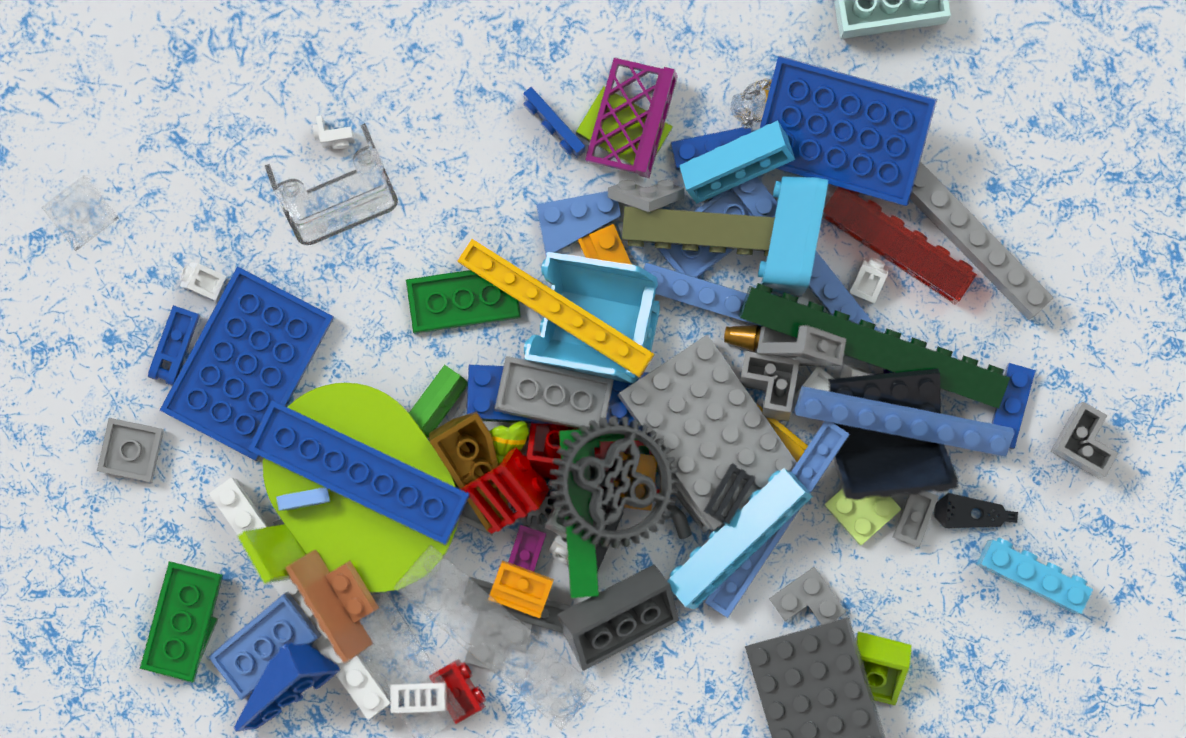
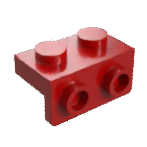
(457, 677)

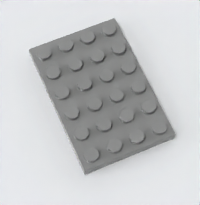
(707, 425)

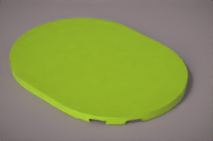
(343, 528)

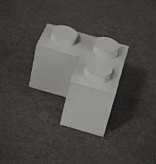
(774, 376)
(1078, 441)

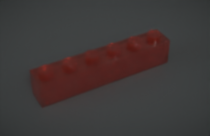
(898, 244)

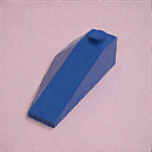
(283, 681)

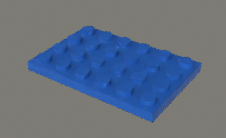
(849, 128)
(245, 359)

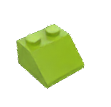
(885, 665)

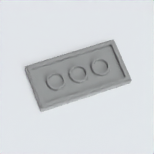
(552, 393)

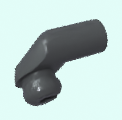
(680, 521)

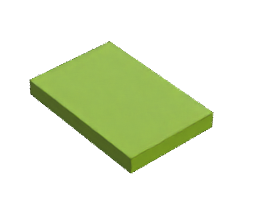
(587, 126)
(271, 551)

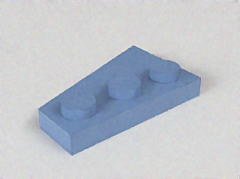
(574, 218)

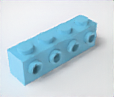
(737, 162)
(1034, 576)

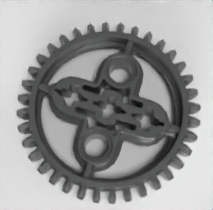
(609, 493)

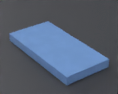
(698, 262)
(249, 651)

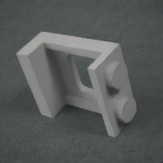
(811, 347)

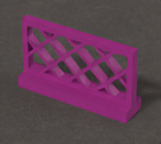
(654, 122)

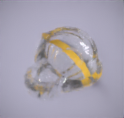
(750, 104)

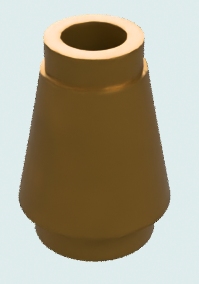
(743, 336)

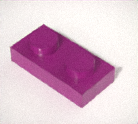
(527, 548)

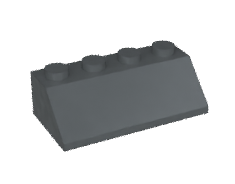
(627, 609)

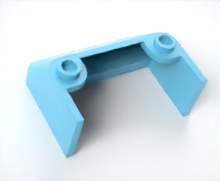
(794, 234)

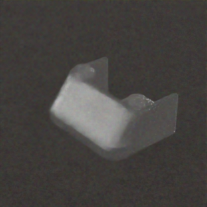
(338, 202)

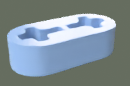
(303, 499)

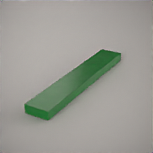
(580, 553)

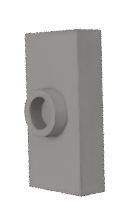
(915, 518)

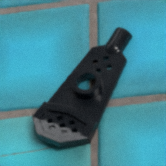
(962, 512)

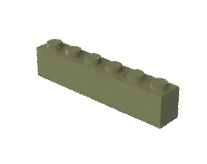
(697, 229)

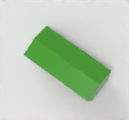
(438, 399)

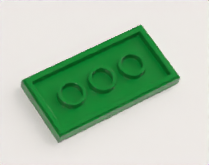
(457, 301)
(181, 621)

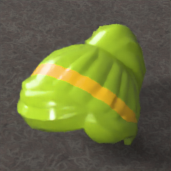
(509, 438)

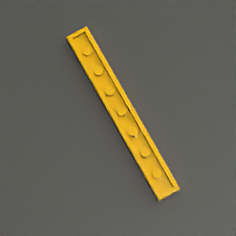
(556, 308)

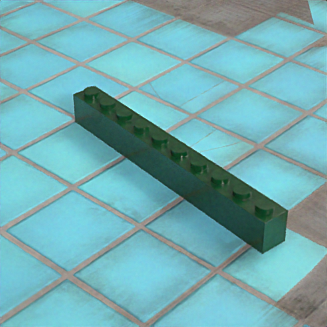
(876, 347)

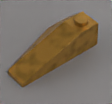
(468, 454)

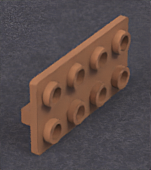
(336, 601)

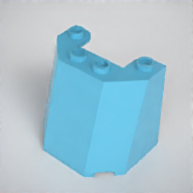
(611, 292)

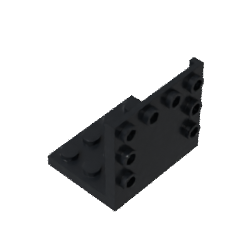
(887, 463)

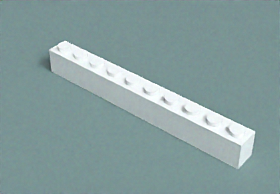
(353, 674)

